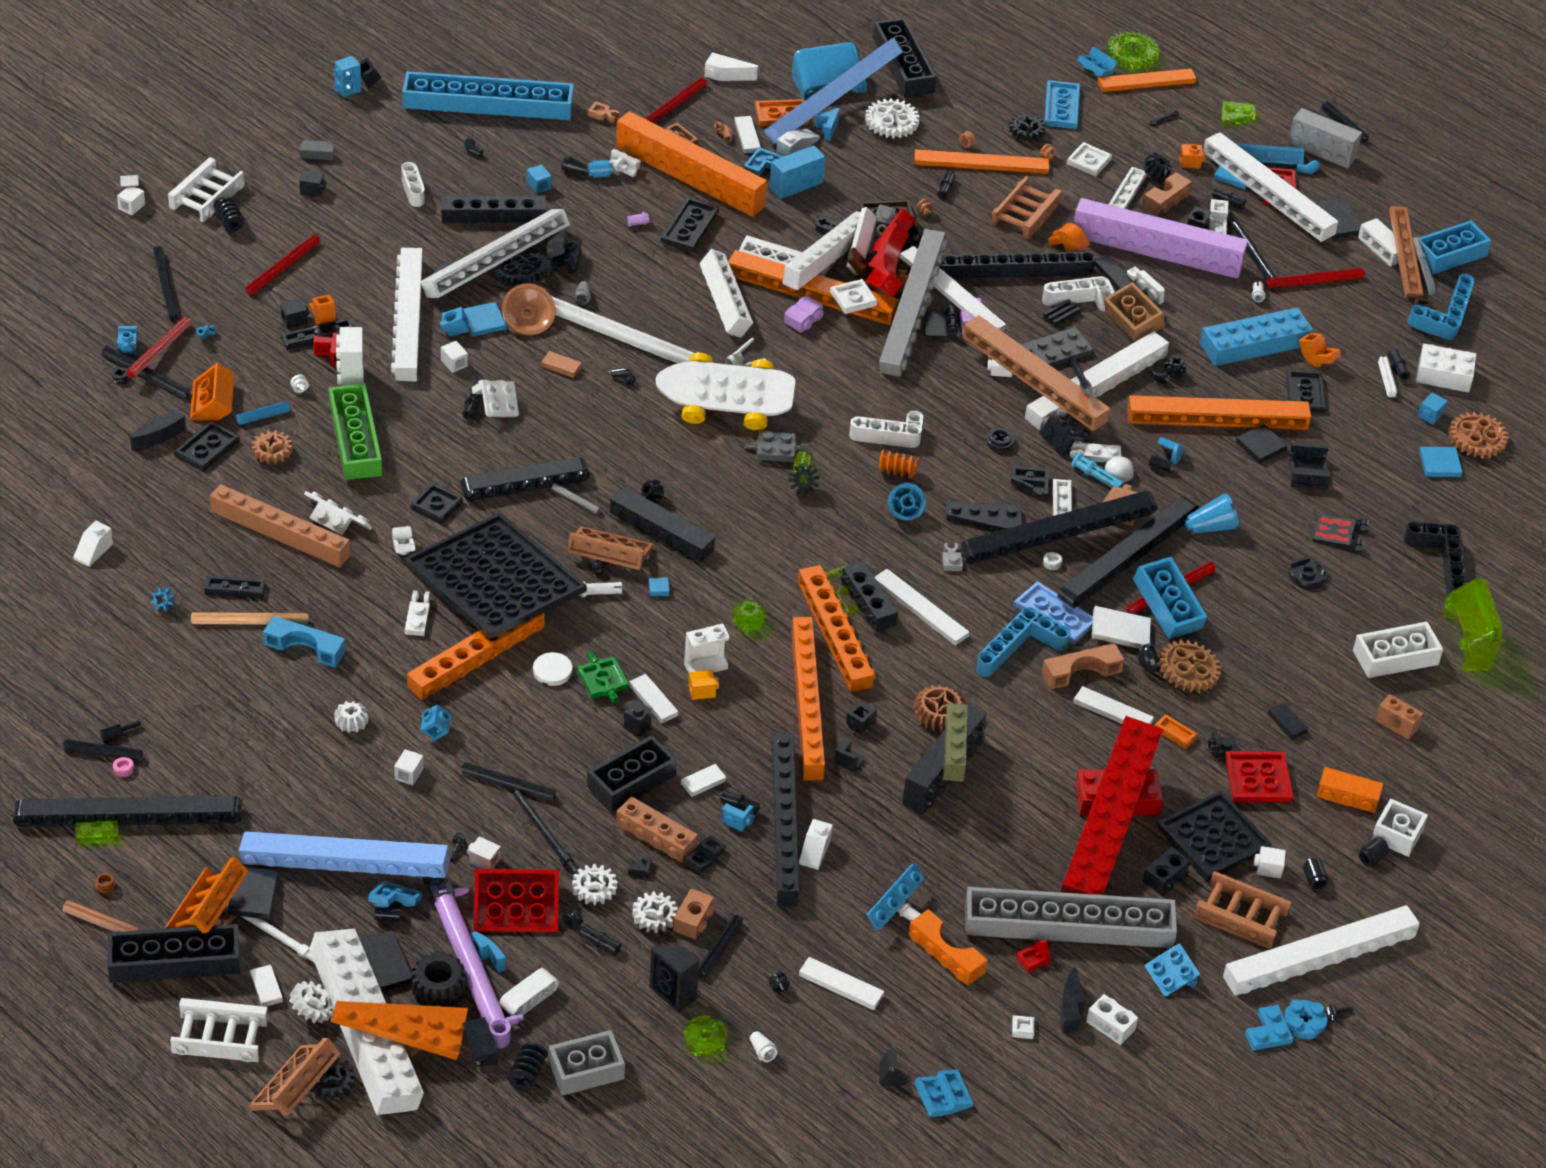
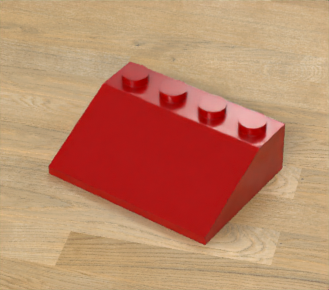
(516, 900)

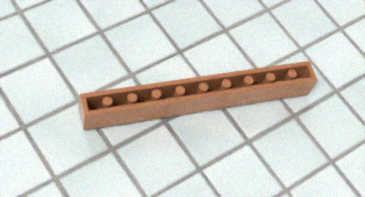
(1036, 373)

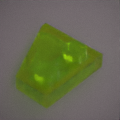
(1236, 112)

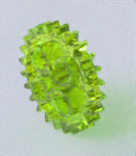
(1144, 52)

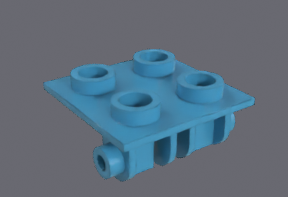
(1172, 970)

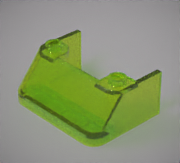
(1479, 622)

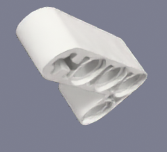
(1078, 291)
(887, 431)

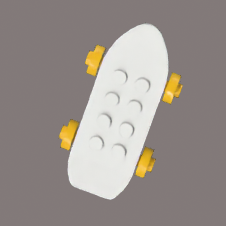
(730, 388)

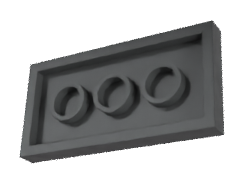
(1059, 347)

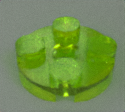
(705, 1046)

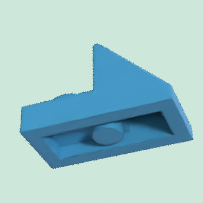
(827, 122)

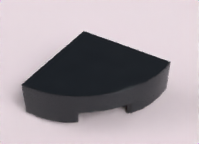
(641, 868)

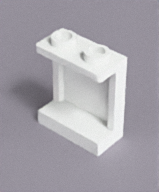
(706, 649)

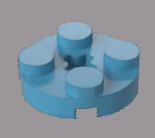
(1310, 1010)

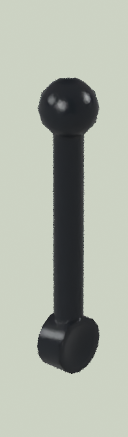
(1153, 122)

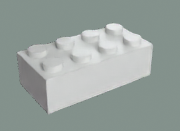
(1397, 649)

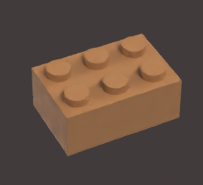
(1134, 312)

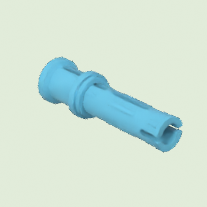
(1091, 468)

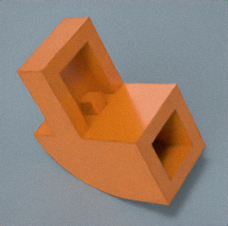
(1072, 238)
(323, 309)
(1315, 350)

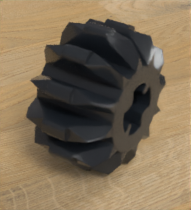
(1157, 166)
(797, 478)

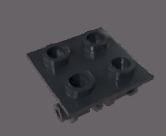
(570, 258)
(943, 323)

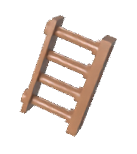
(1036, 218)
(1236, 924)

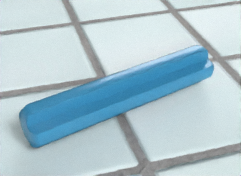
(263, 413)

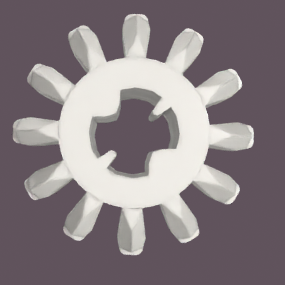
(351, 716)

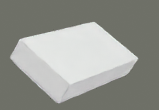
(703, 780)
(266, 986)

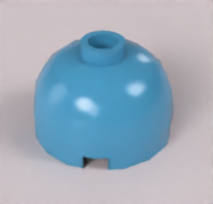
(906, 502)

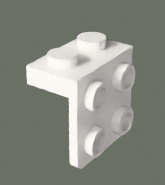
(498, 397)

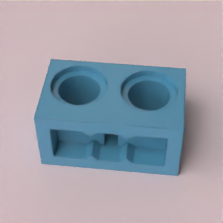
(347, 76)

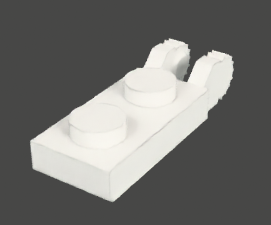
(1095, 452)
(417, 615)

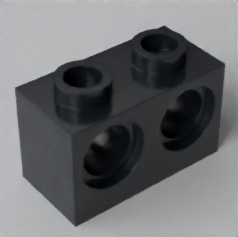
(1166, 871)

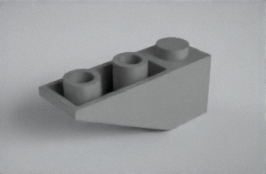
(884, 217)

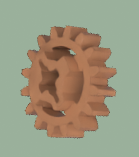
(272, 447)

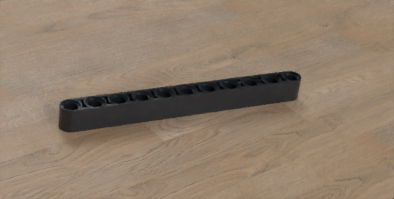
(1018, 265)
(1058, 527)
(1126, 553)
(128, 811)

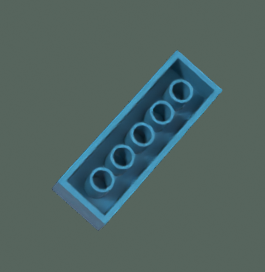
(1254, 336)

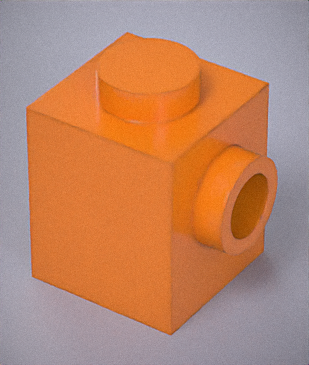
(1191, 156)

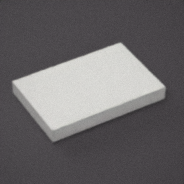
(1120, 627)

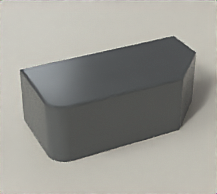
(317, 150)

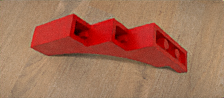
(887, 250)

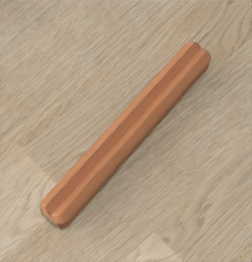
(97, 917)

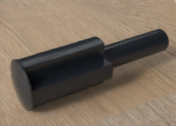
(117, 730)

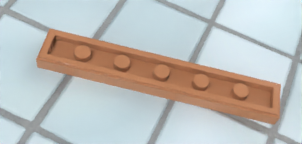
(1406, 252)

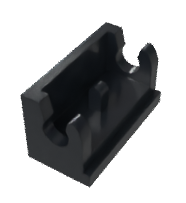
(481, 1042)

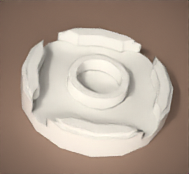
(552, 669)

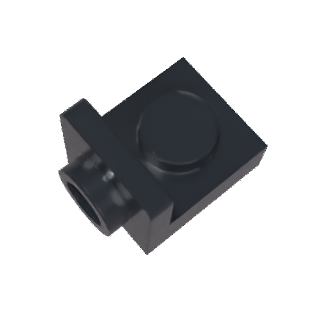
(1220, 745)

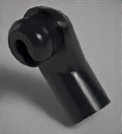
(625, 373)
(598, 566)

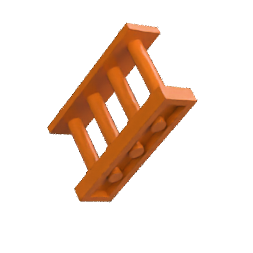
(208, 897)

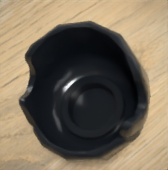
(1148, 658)

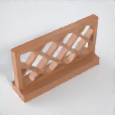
(608, 547)
(296, 1077)

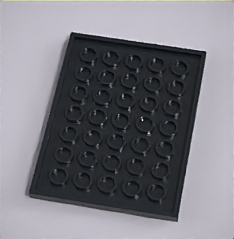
(495, 575)

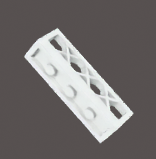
(768, 250)

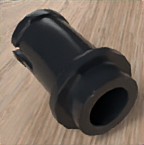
(1160, 463)
(389, 914)

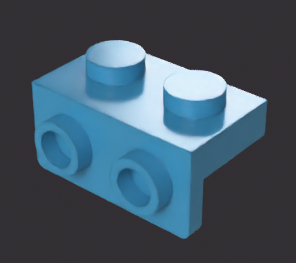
(1098, 62)

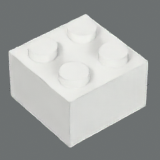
(1400, 827)

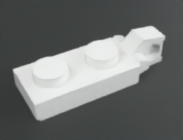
(1147, 284)

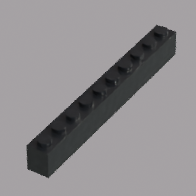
(785, 820)

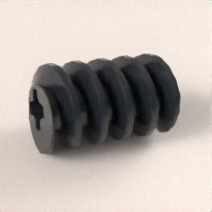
(229, 214)
(527, 1066)

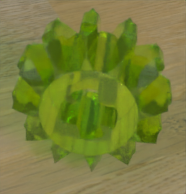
(749, 614)

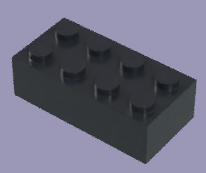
(631, 773)

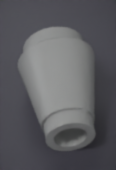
(582, 293)

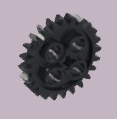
(523, 269)

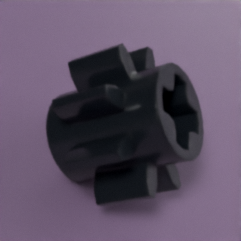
(1175, 367)
(652, 490)

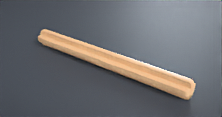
(246, 618)

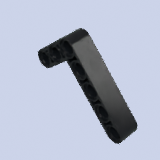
(1447, 538)

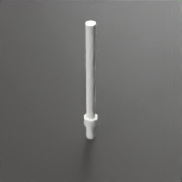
(302, 949)

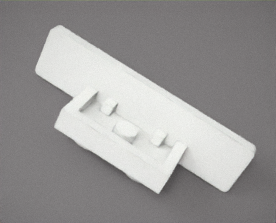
(330, 516)

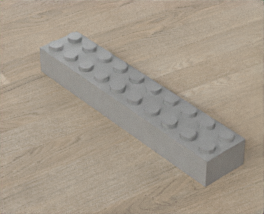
(1070, 917)

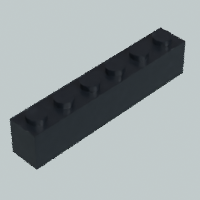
(662, 524)

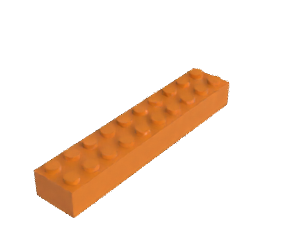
(691, 164)

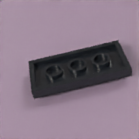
(689, 224)

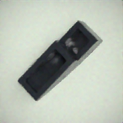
(158, 430)
(1072, 1004)

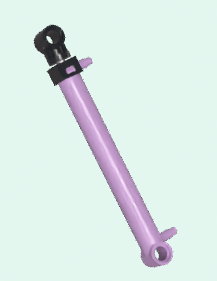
(443, 900)

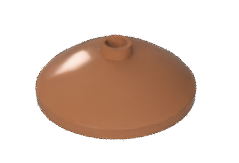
(533, 300)

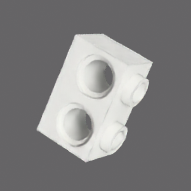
(1112, 1019)

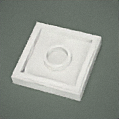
(1089, 159)
(853, 296)

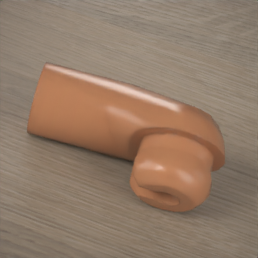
(723, 130)

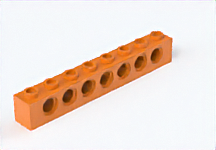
(836, 628)
(465, 657)

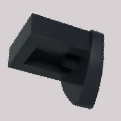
(888, 1071)

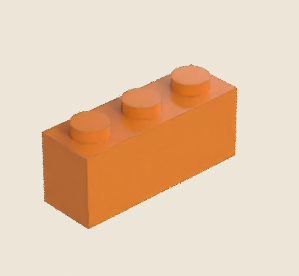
(1349, 790)

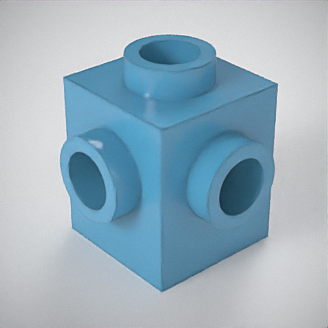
(435, 722)

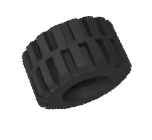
(438, 967)

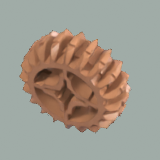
(932, 704)

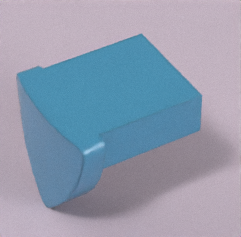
(1178, 450)

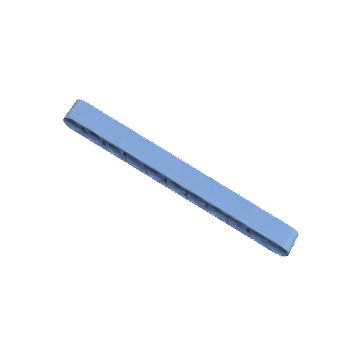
(833, 90)

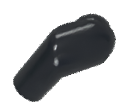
(471, 148)

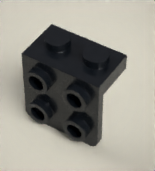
(1063, 432)

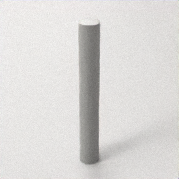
(575, 498)

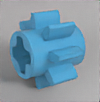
(168, 596)

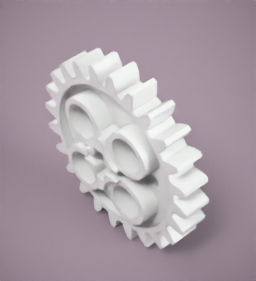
(898, 123)

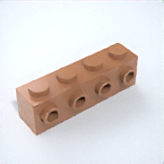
(656, 829)

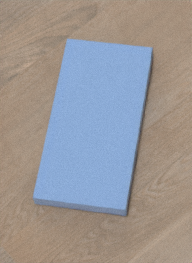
(1046, 601)

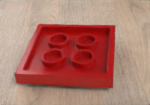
(1258, 776)

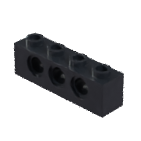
(869, 596)

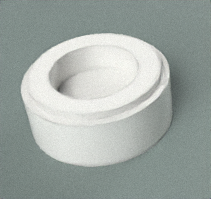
(1052, 561)

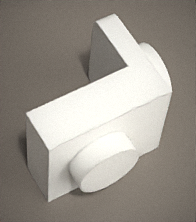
(403, 540)

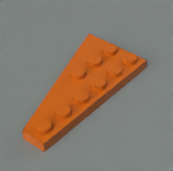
(418, 1026)

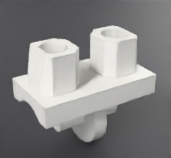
(624, 163)

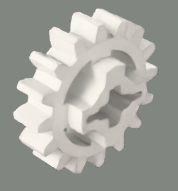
(594, 884)
(654, 912)
(311, 1002)

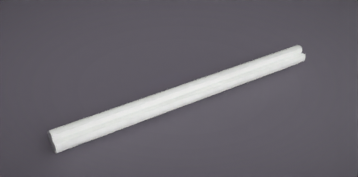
(621, 332)

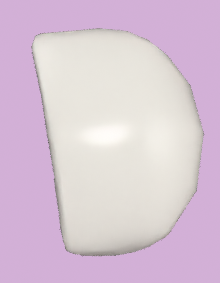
(1120, 468)

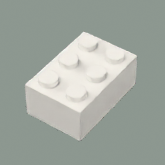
(350, 355)
(1446, 368)

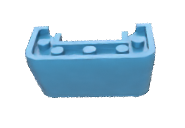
(820, 65)

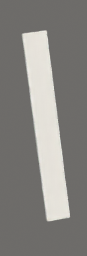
(957, 293)

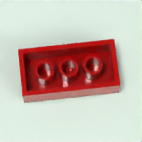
(1148, 803)

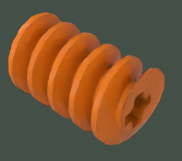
(898, 465)

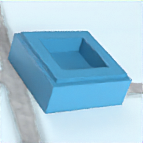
(659, 586)

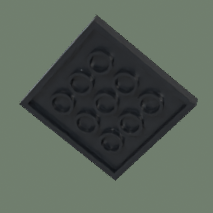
(1213, 834)

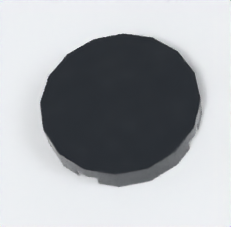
(1307, 573)

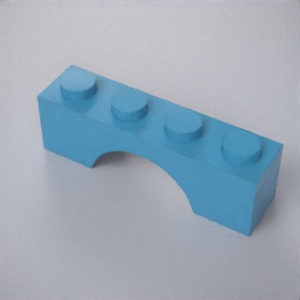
(285, 633)

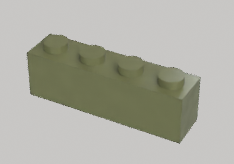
(955, 742)

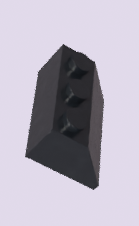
(674, 975)

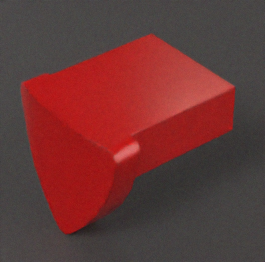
(1034, 956)

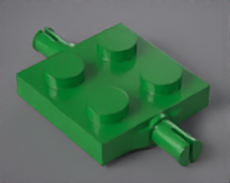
(602, 677)

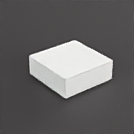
(1023, 1027)

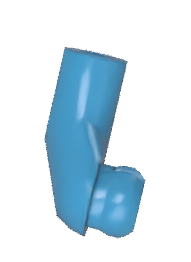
(1309, 169)

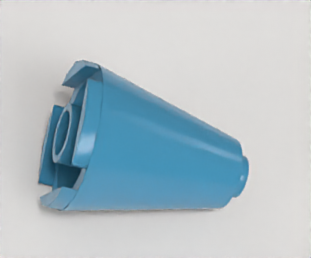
(1213, 516)

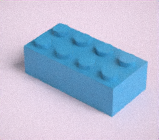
(1454, 246)
(1170, 598)

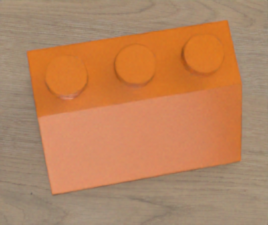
(212, 394)

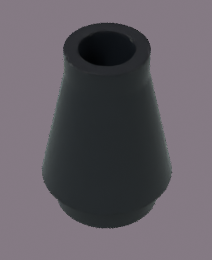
(572, 165)

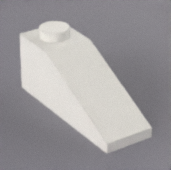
(729, 69)
(795, 141)

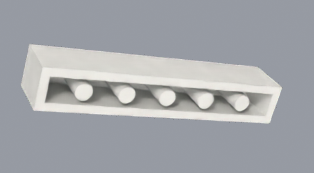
(726, 293)

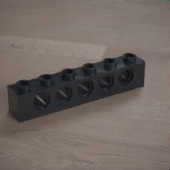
(491, 209)

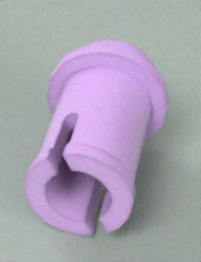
(638, 219)

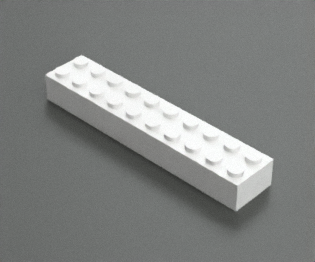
(380, 1061)

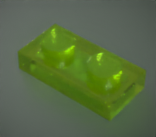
(97, 832)

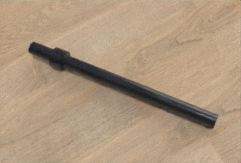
(1085, 385)
(565, 858)

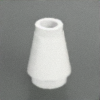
(763, 1047)

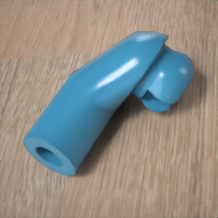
(204, 332)

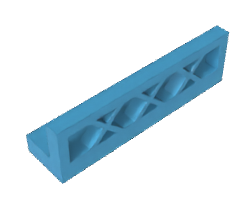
(1275, 154)

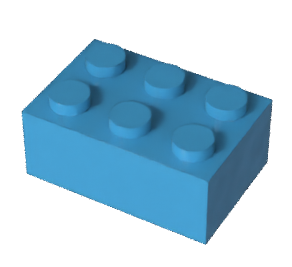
(797, 172)

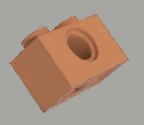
(1399, 716)
(693, 914)

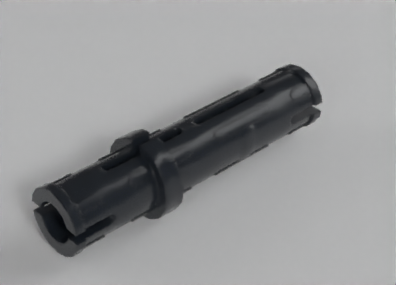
(472, 401)

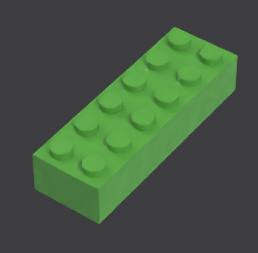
(355, 432)

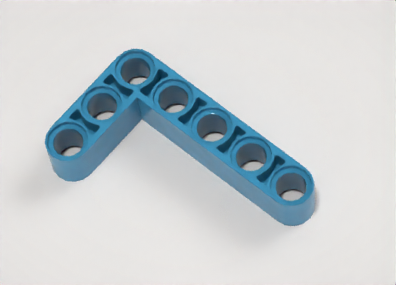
(1443, 324)
(1027, 623)

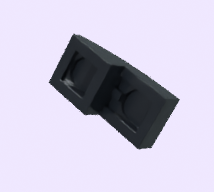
(705, 855)

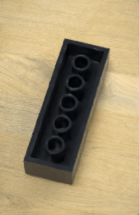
(910, 67)
(926, 778)
(173, 953)

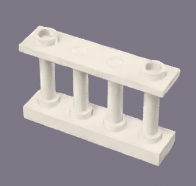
(201, 177)
(219, 1012)

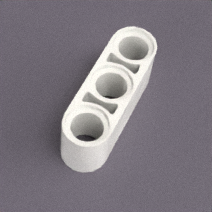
(413, 184)
(529, 993)

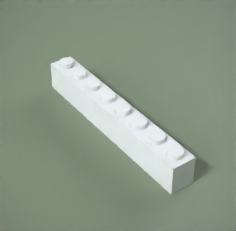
(821, 253)

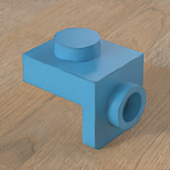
(736, 818)

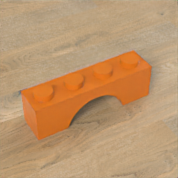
(963, 963)

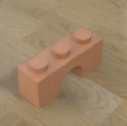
(1175, 189)

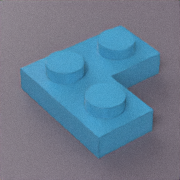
(760, 160)
(389, 892)
(1272, 1033)

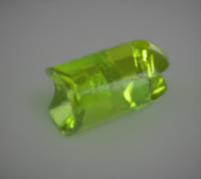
(802, 457)

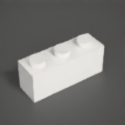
(1379, 240)

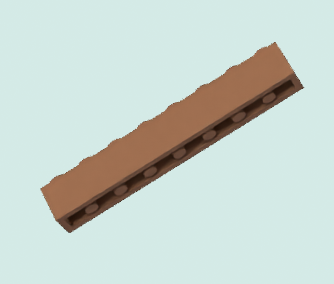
(280, 525)

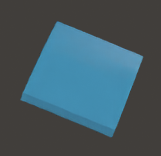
(943, 1093)

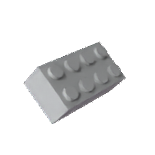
(1324, 138)

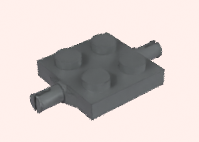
(775, 446)

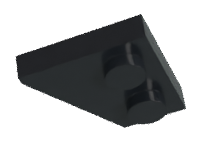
(1031, 479)

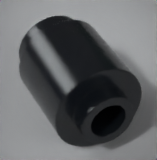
(1373, 851)
(1315, 873)

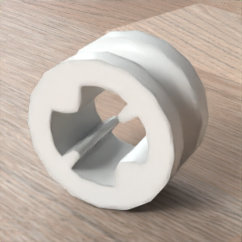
(303, 386)

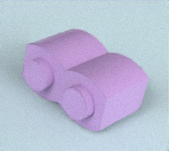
(803, 314)

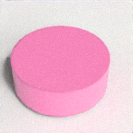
(123, 767)

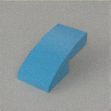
(488, 949)

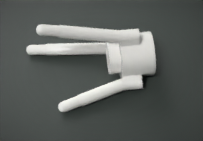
(737, 358)

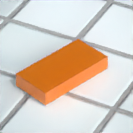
(1176, 731)

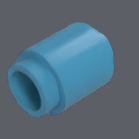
(600, 169)

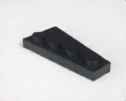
(984, 514)

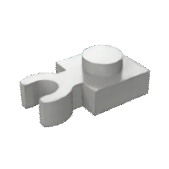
(951, 558)

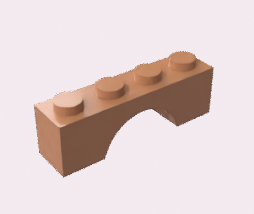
(1104, 660)

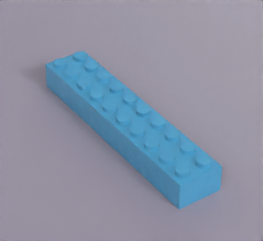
(488, 95)

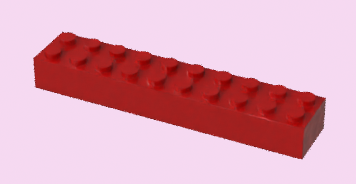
(1112, 808)

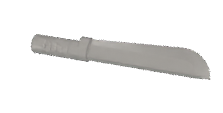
(1424, 265)

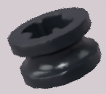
(120, 379)
(572, 919)
(779, 982)

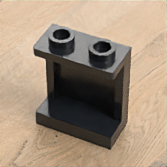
(1308, 466)

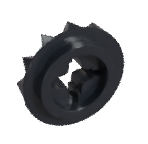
(1001, 434)

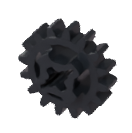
(1027, 127)
(332, 1081)

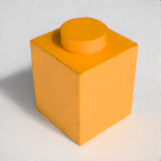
(703, 684)

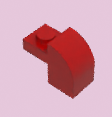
(327, 347)

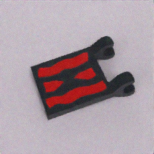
(1339, 531)

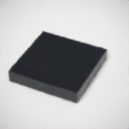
(1261, 443)
(436, 503)

